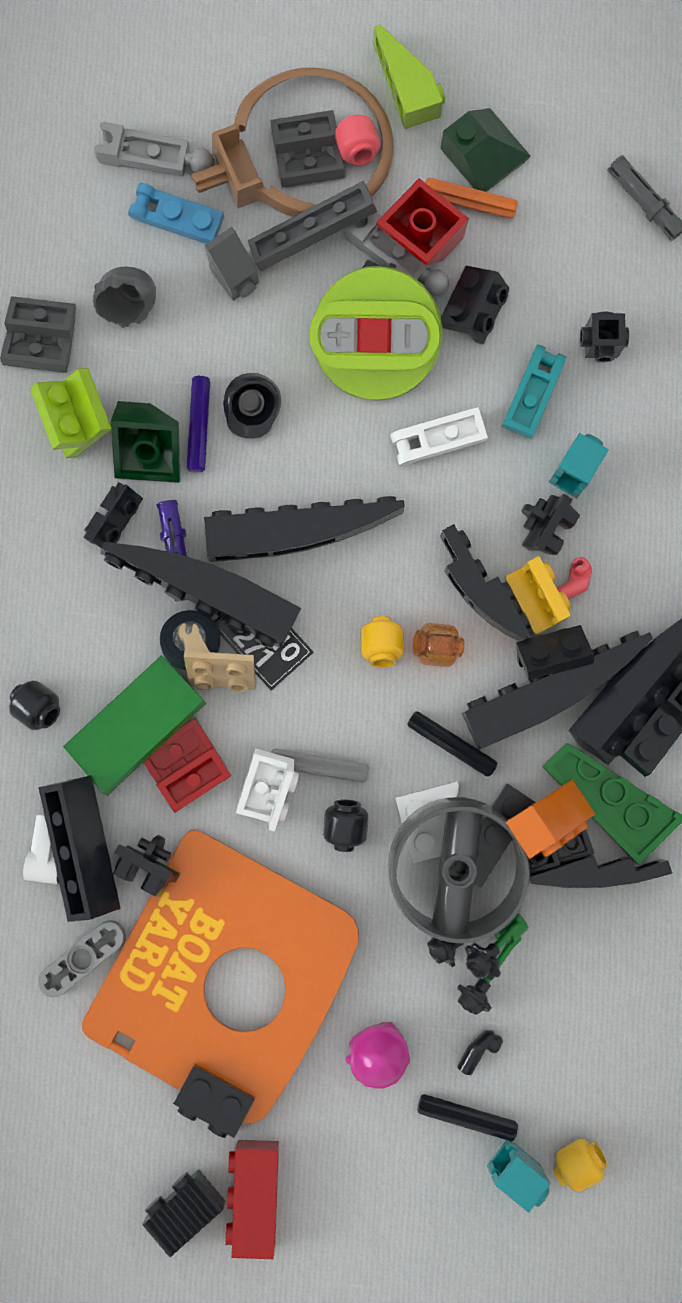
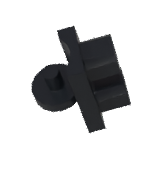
(543, 521)
(158, 874)

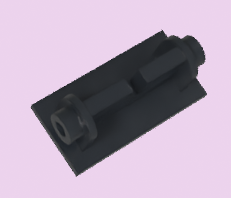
(121, 505)

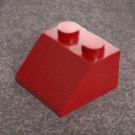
(424, 223)

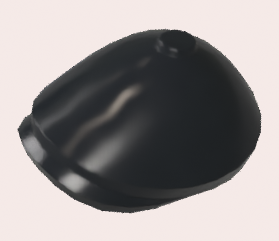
(251, 405)

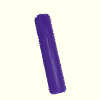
(198, 424)

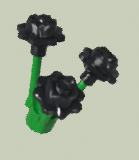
(480, 962)

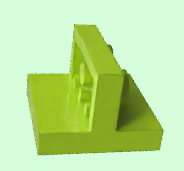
(71, 412)

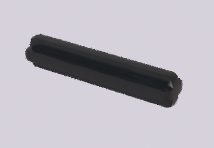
(452, 744)
(467, 1117)

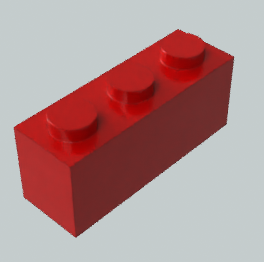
(253, 1199)

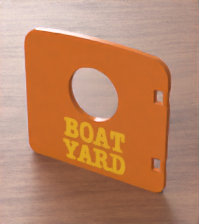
(162, 971)

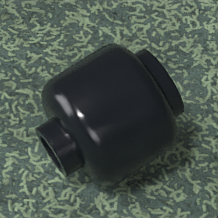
(34, 705)
(345, 825)

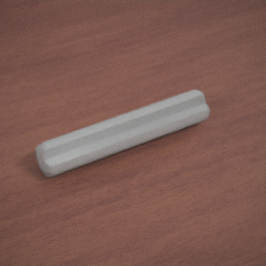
(326, 766)

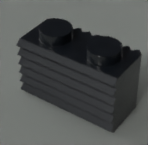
(183, 1212)

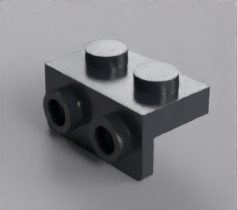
(475, 303)
(554, 652)
(213, 1101)

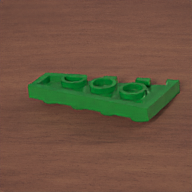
(622, 810)

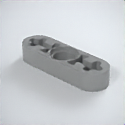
(68, 981)

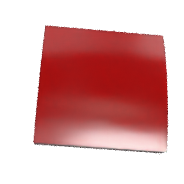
(186, 766)

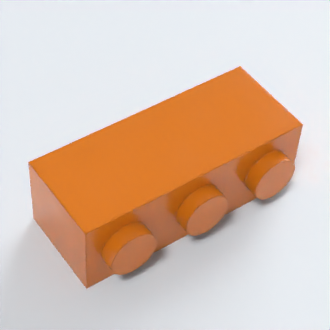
(551, 821)

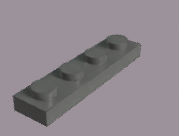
(312, 225)

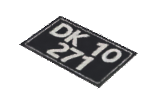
(270, 664)

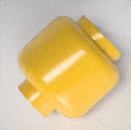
(382, 642)
(580, 1165)

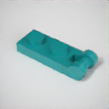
(533, 393)

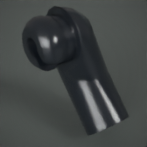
(476, 1050)

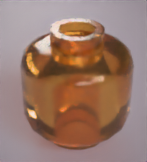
(437, 644)

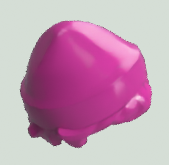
(378, 1055)

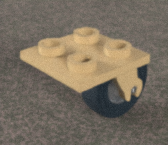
(192, 644)

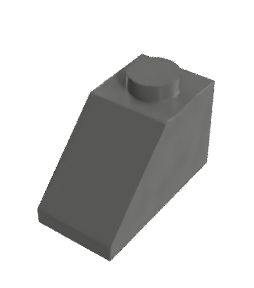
(232, 264)

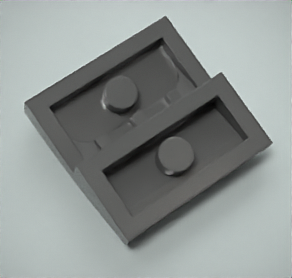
(307, 148)
(38, 334)

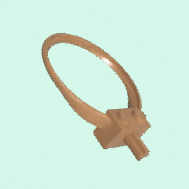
(236, 164)

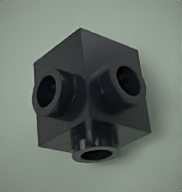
(613, 332)

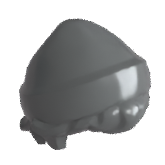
(124, 296)

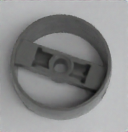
(455, 892)

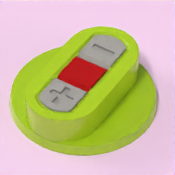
(376, 333)

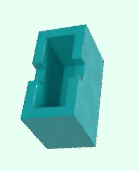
(579, 464)
(519, 1176)

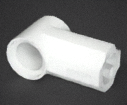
(39, 861)

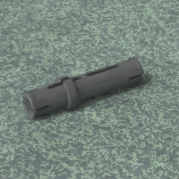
(654, 206)

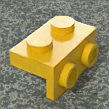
(538, 595)

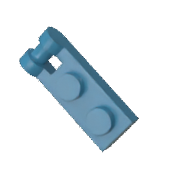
(176, 214)

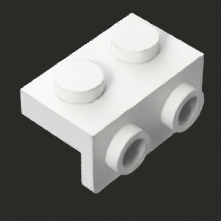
(266, 788)

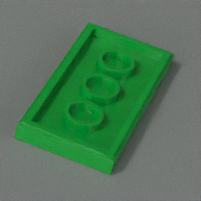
(134, 725)

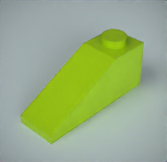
(409, 81)

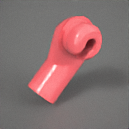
(578, 578)

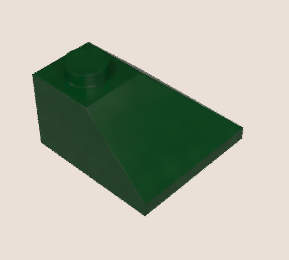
(482, 148)
(145, 443)

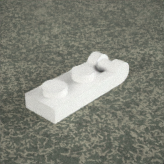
(440, 436)

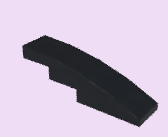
(587, 874)

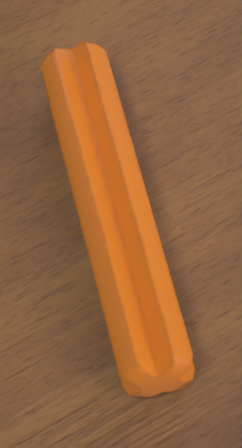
(474, 198)

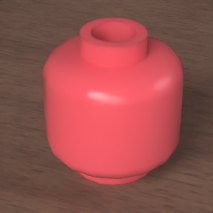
(357, 140)

